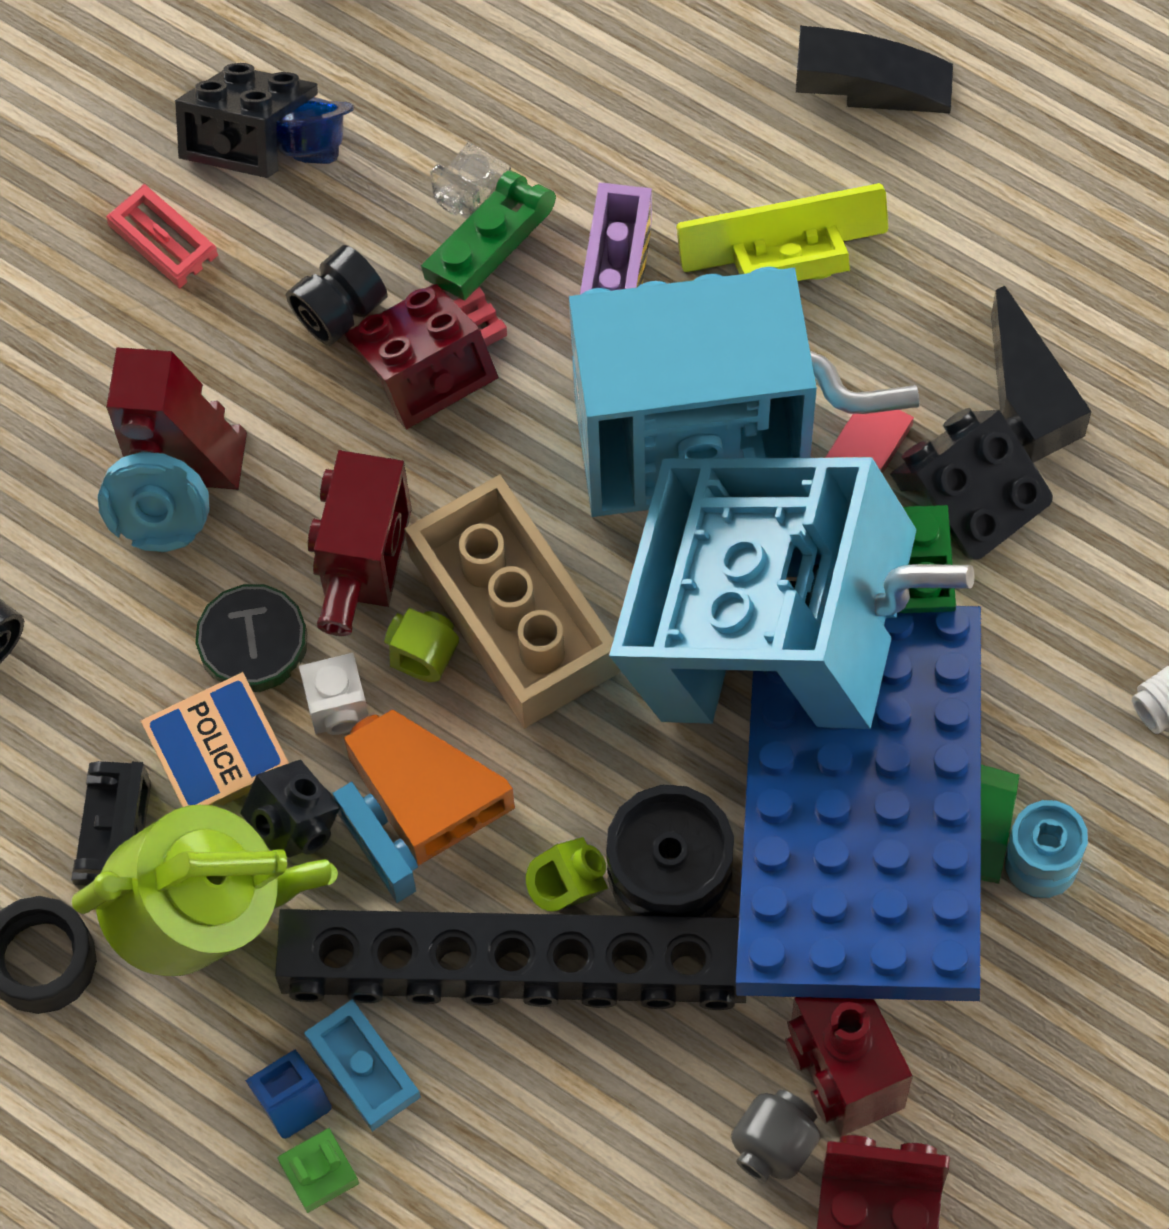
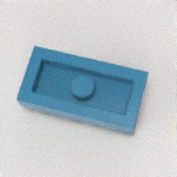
(389, 859)
(362, 1065)

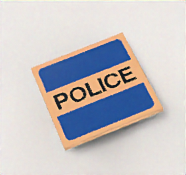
(214, 743)

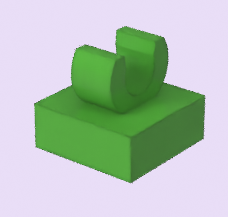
(318, 1170)

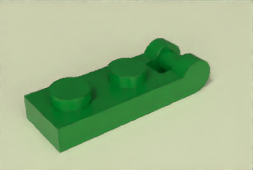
(488, 235)

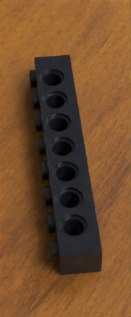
(310, 935)

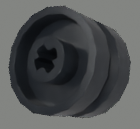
(666, 825)

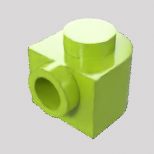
(421, 644)
(566, 875)

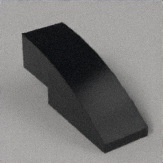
(872, 71)

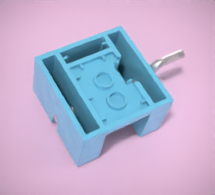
(698, 376)
(717, 594)

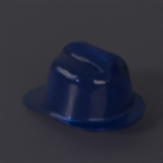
(313, 131)

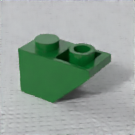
(930, 546)

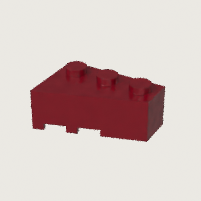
(161, 410)

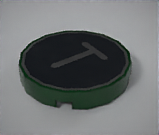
(252, 633)

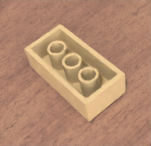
(512, 600)

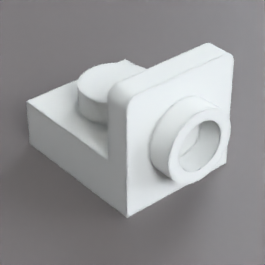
(334, 694)

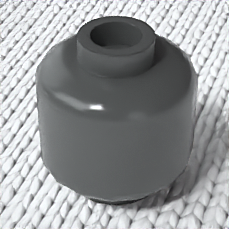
(775, 1136)

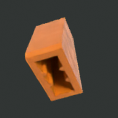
(425, 784)

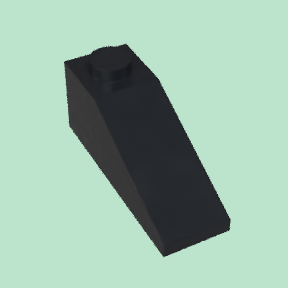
(1031, 384)

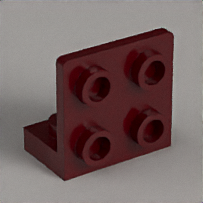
(424, 354)
(881, 1185)

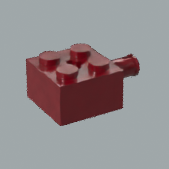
(358, 535)
(850, 1060)

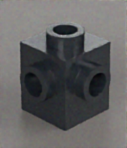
(290, 809)

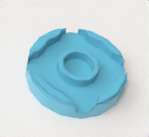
(153, 501)

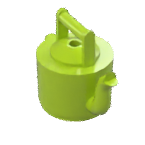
(192, 890)

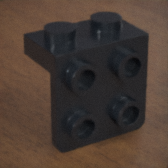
(980, 476)

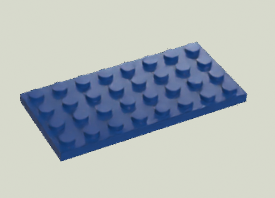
(869, 836)

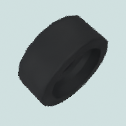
(75, 978)

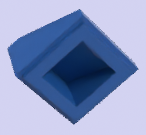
(289, 1094)

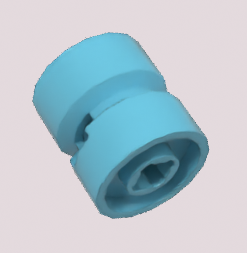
(1039, 861)

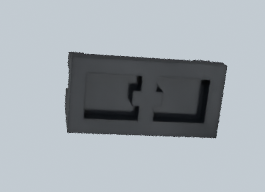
(111, 814)

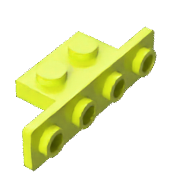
(786, 234)

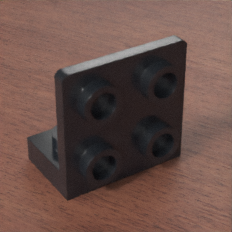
(235, 115)

